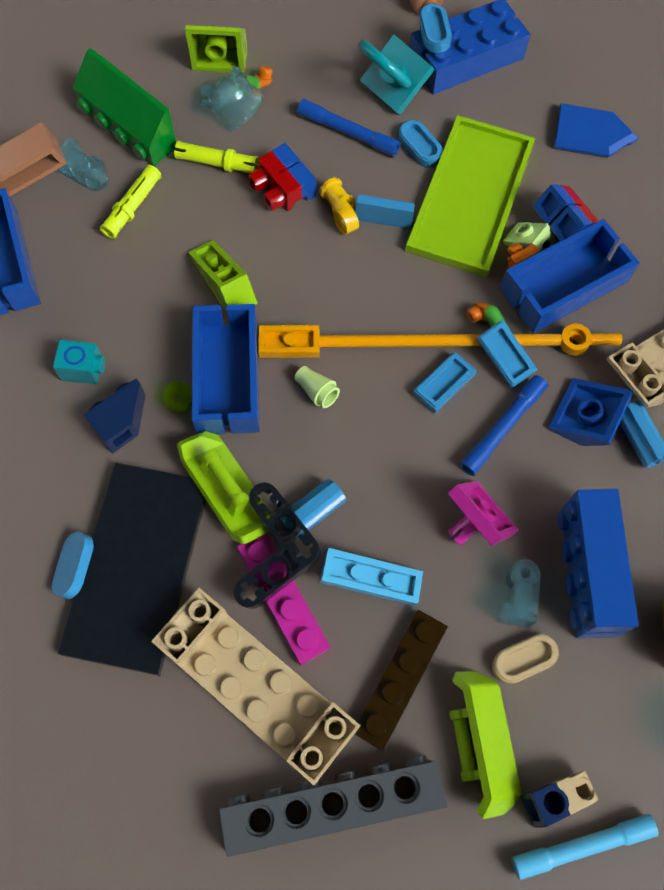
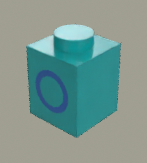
(79, 362)

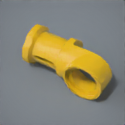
(342, 204)

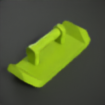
(222, 485)
(491, 743)

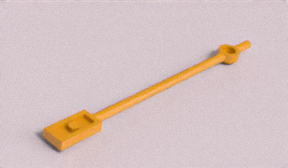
(305, 340)

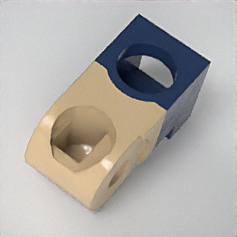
(559, 799)

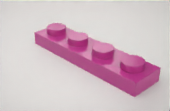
(288, 604)

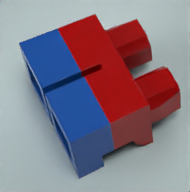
(284, 176)
(563, 211)

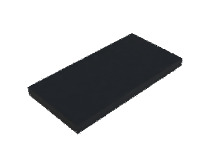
(134, 569)

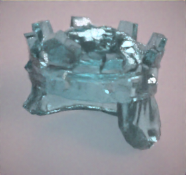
(232, 99)

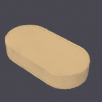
(525, 659)

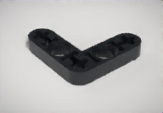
(286, 554)

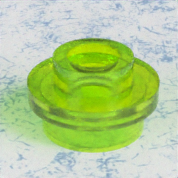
(176, 388)

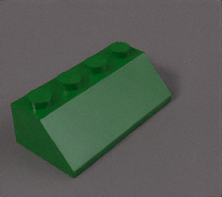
(124, 108)

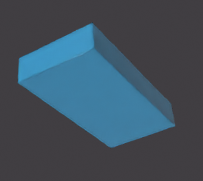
(384, 211)
(506, 354)
(444, 382)

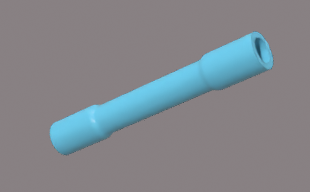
(544, 859)

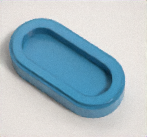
(435, 28)
(420, 143)
(72, 565)

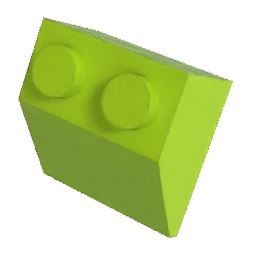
(216, 48)

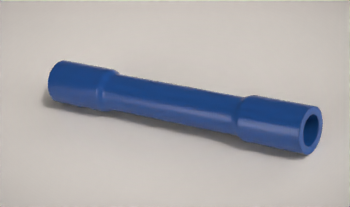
(375, 139)
(482, 451)

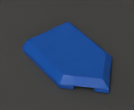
(591, 131)

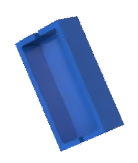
(479, 44)
(16, 273)
(568, 275)
(225, 369)
(597, 565)

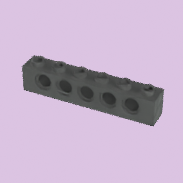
(243, 838)

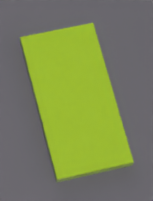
(470, 196)

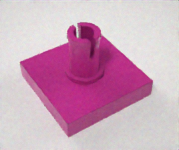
(481, 515)

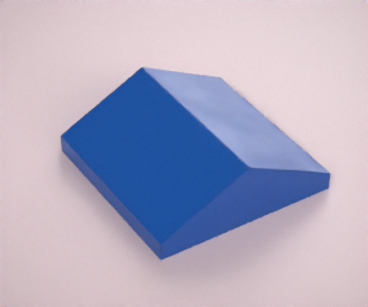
(590, 412)

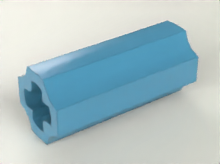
(643, 435)
(315, 506)

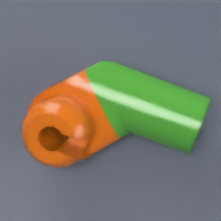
(262, 79)
(486, 313)

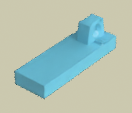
(371, 576)

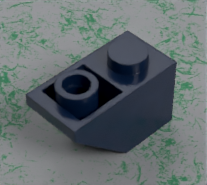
(118, 416)

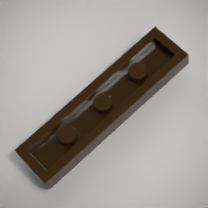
(400, 680)

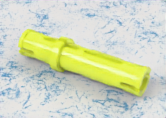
(226, 159)
(124, 210)

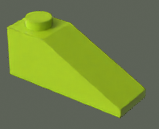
(223, 275)

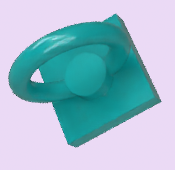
(395, 72)

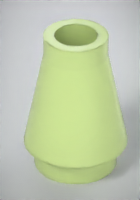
(318, 387)

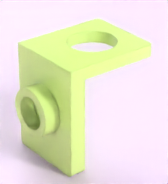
(529, 234)

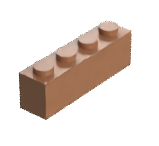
(29, 158)

